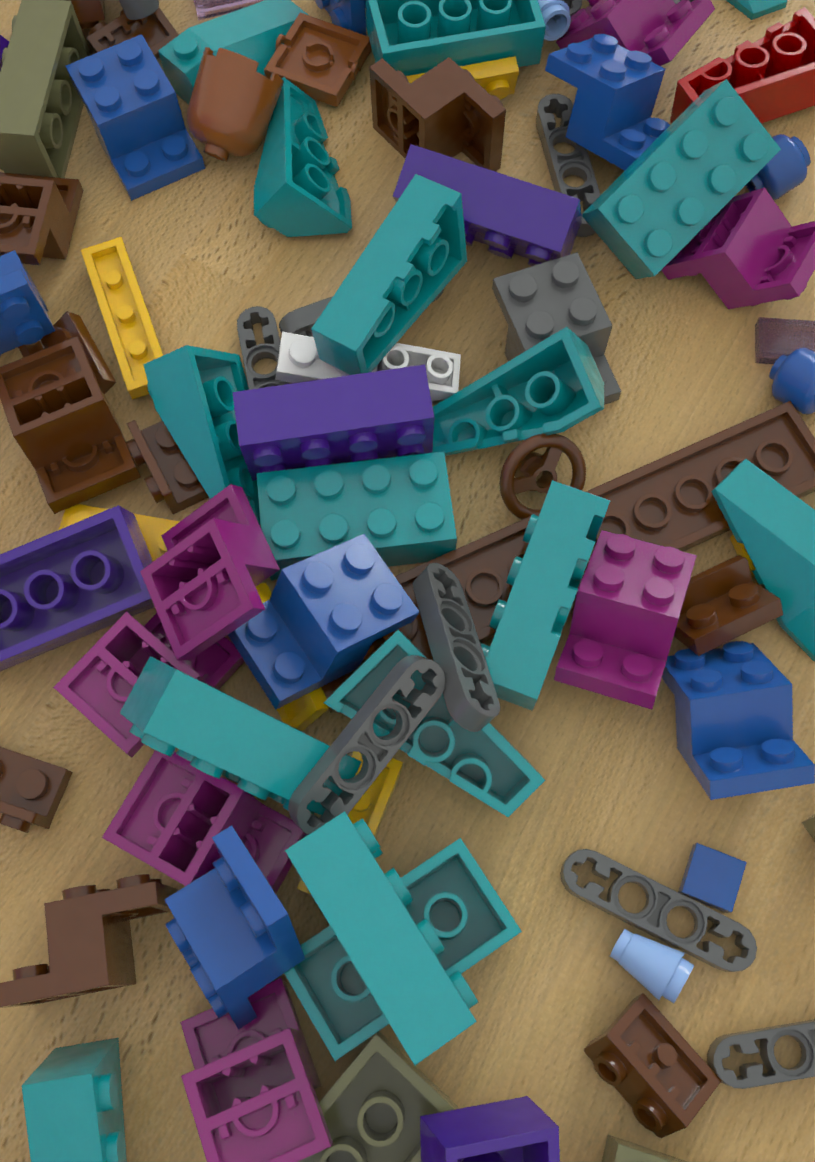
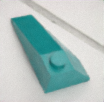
(245, 31)
(527, 396)
(197, 406)

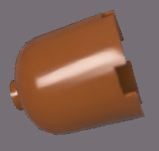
(231, 104)

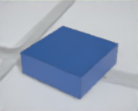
(712, 878)

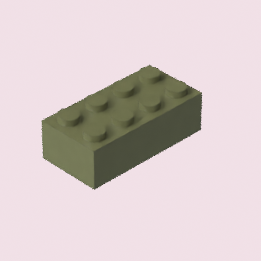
(36, 93)
(378, 1107)

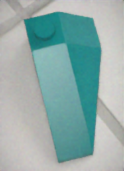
(295, 174)
(780, 541)

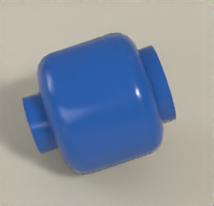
(784, 170)
(795, 379)

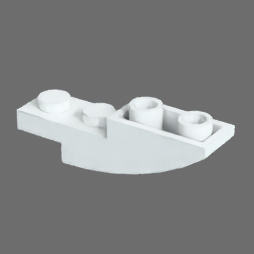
(301, 363)

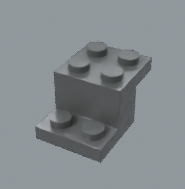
(548, 299)

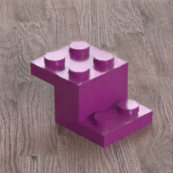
(640, 25)
(749, 253)
(210, 573)
(625, 618)
(110, 669)
(178, 811)
(254, 1083)

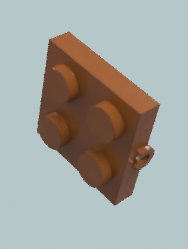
(319, 58)

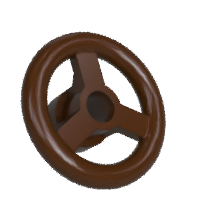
(527, 465)

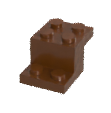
(438, 112)
(37, 215)
(65, 425)
(88, 942)

